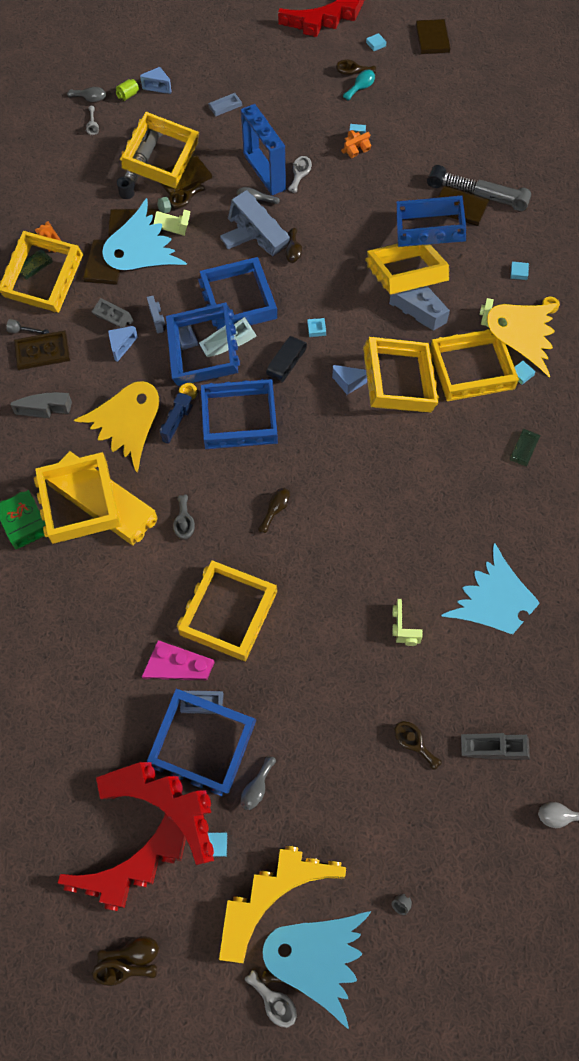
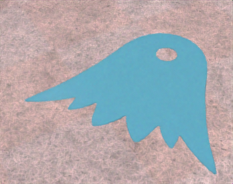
(139, 244)
(496, 598)
(316, 959)

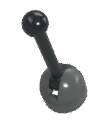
(14, 326)

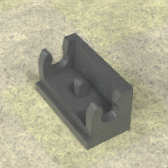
(112, 313)

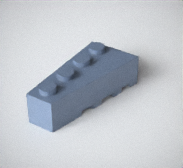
(266, 230)

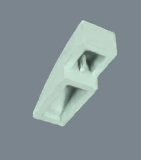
(217, 342)

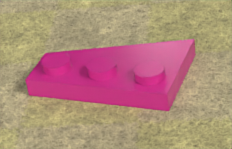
(176, 663)

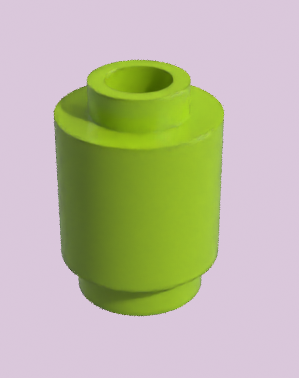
(127, 89)

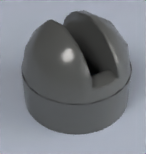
(402, 904)

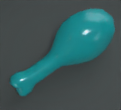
(363, 80)

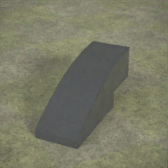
(42, 404)
(495, 746)

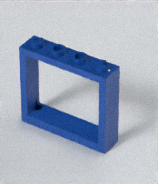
(257, 127)
(431, 208)
(229, 270)
(197, 316)
(238, 438)
(196, 779)

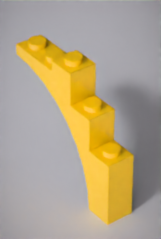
(266, 889)

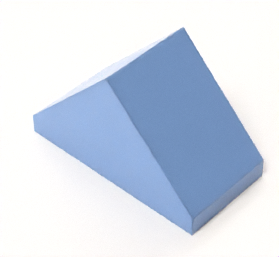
(156, 81)
(121, 340)
(349, 378)

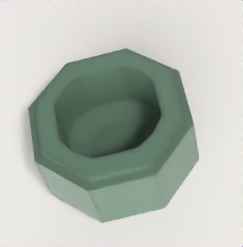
(164, 205)

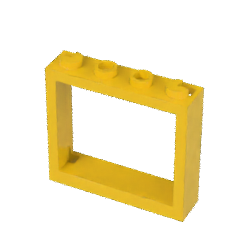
(167, 128)
(436, 272)
(63, 282)
(403, 348)
(478, 387)
(82, 528)
(238, 652)

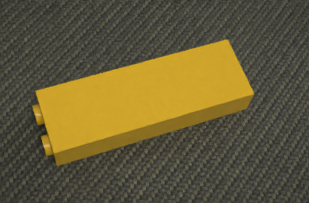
(87, 492)

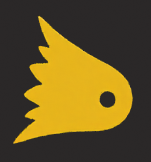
(524, 330)
(126, 419)

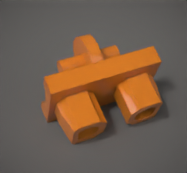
(354, 141)
(47, 231)

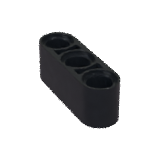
(286, 358)

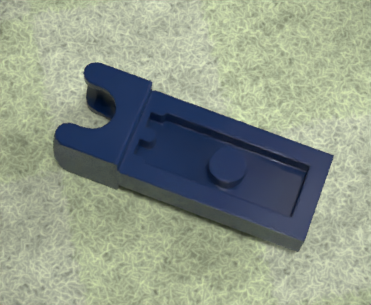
(181, 407)

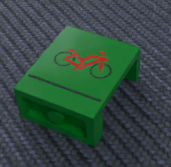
(21, 519)

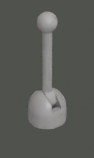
(91, 124)

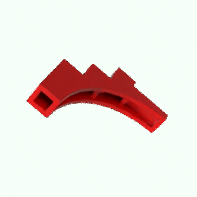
(313, 19)
(166, 794)
(115, 882)

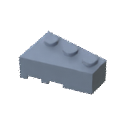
(422, 305)

